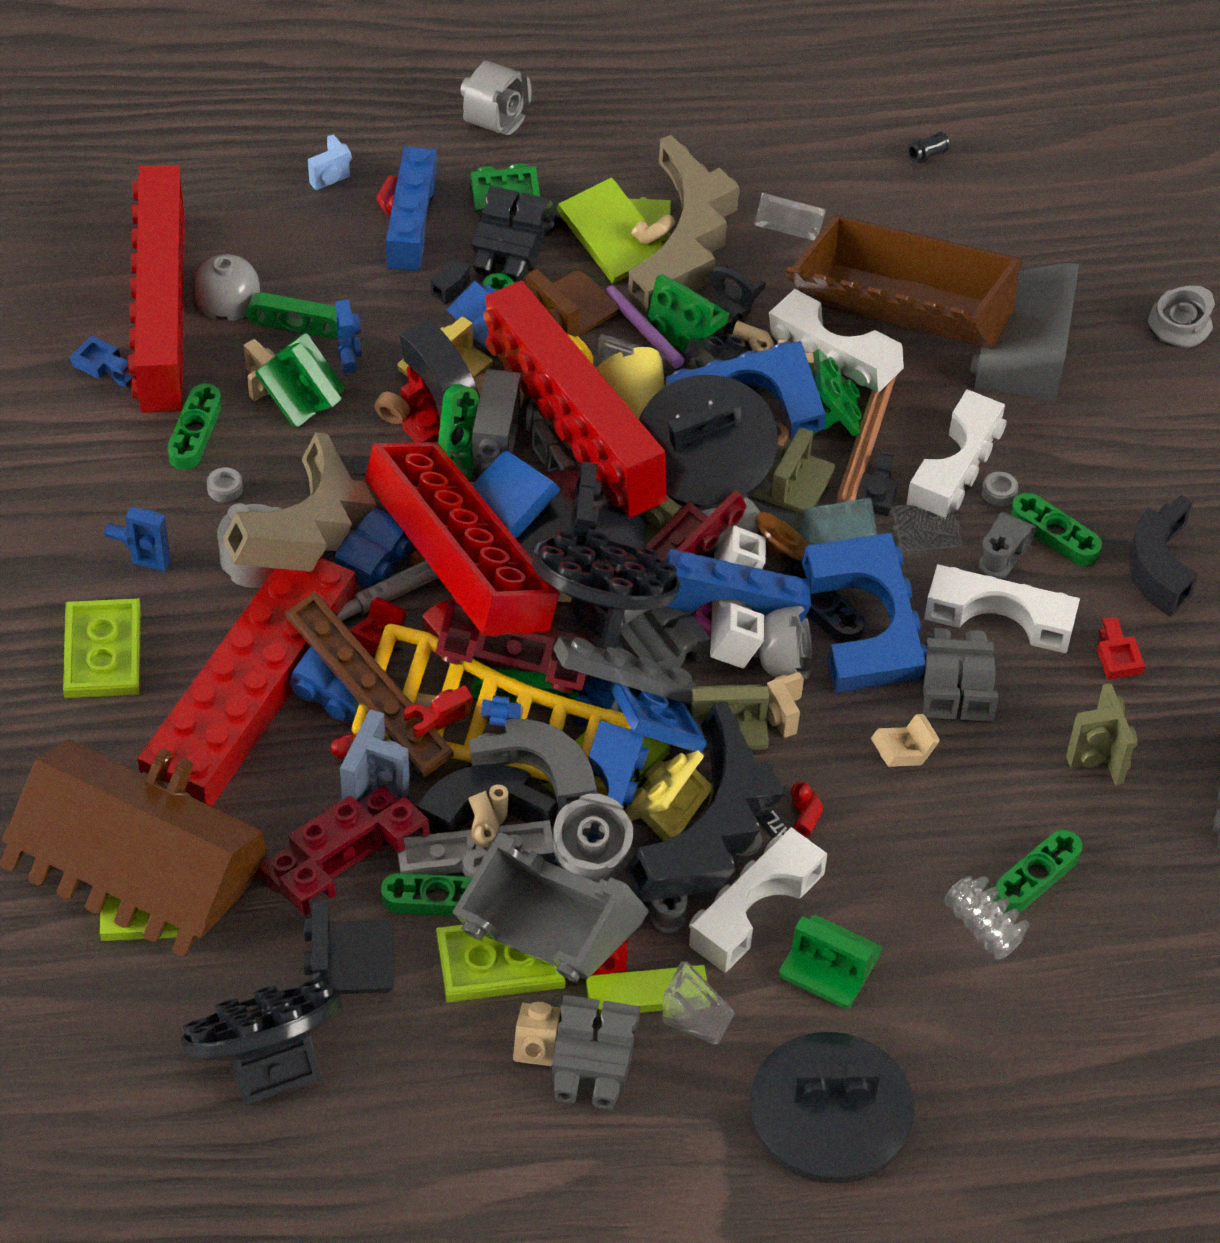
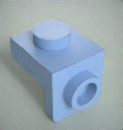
(331, 165)

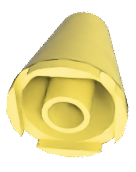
(635, 376)

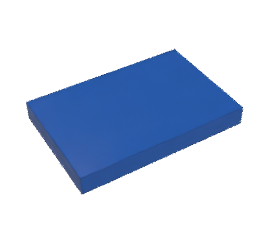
(515, 491)
(658, 717)

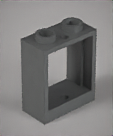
(496, 418)

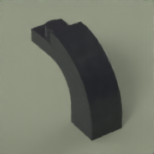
(437, 363)
(1153, 568)
(448, 803)

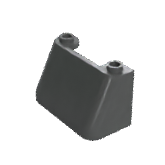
(1035, 339)
(548, 910)

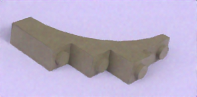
(700, 230)
(302, 532)

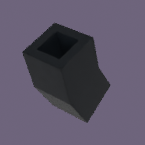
(450, 281)

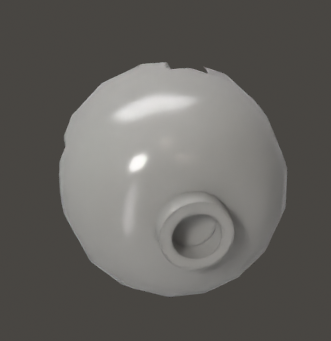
(224, 286)
(785, 643)

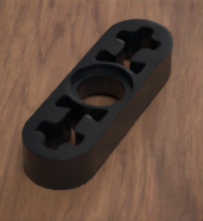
(828, 618)

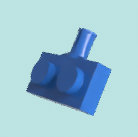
(348, 345)
(144, 537)

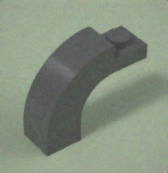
(543, 748)

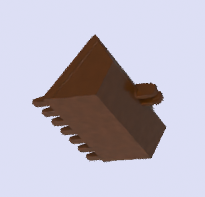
(909, 280)
(133, 841)

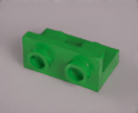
(516, 178)

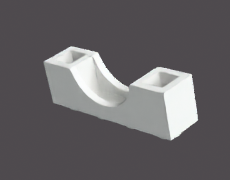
(866, 358)
(941, 482)
(962, 595)
(735, 626)
(785, 868)

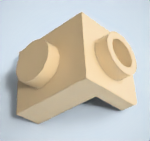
(255, 357)
(781, 705)
(908, 744)
(536, 1033)

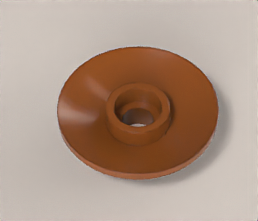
(781, 537)

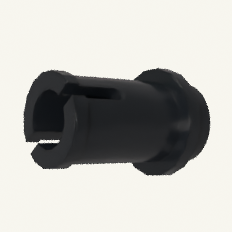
(921, 149)

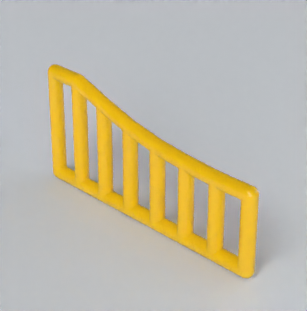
(491, 681)

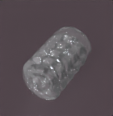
(986, 916)

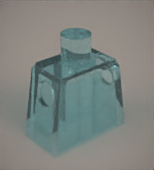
(839, 521)

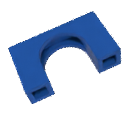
(780, 371)
(875, 567)

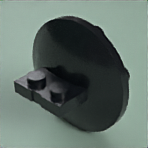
(713, 438)
(582, 508)
(604, 580)
(267, 1044)
(831, 1107)

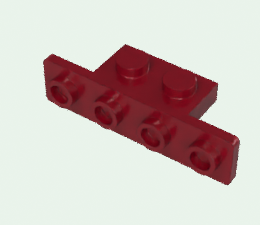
(694, 531)

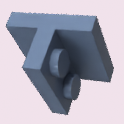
(374, 762)

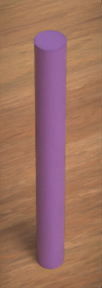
(645, 327)

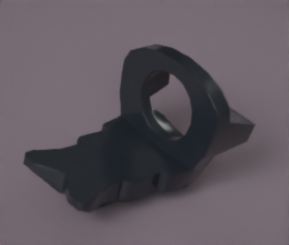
(731, 298)

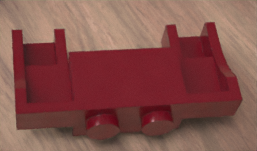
(534, 652)
(337, 842)

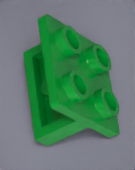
(682, 313)
(300, 380)
(836, 394)
(829, 960)

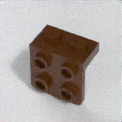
(573, 301)

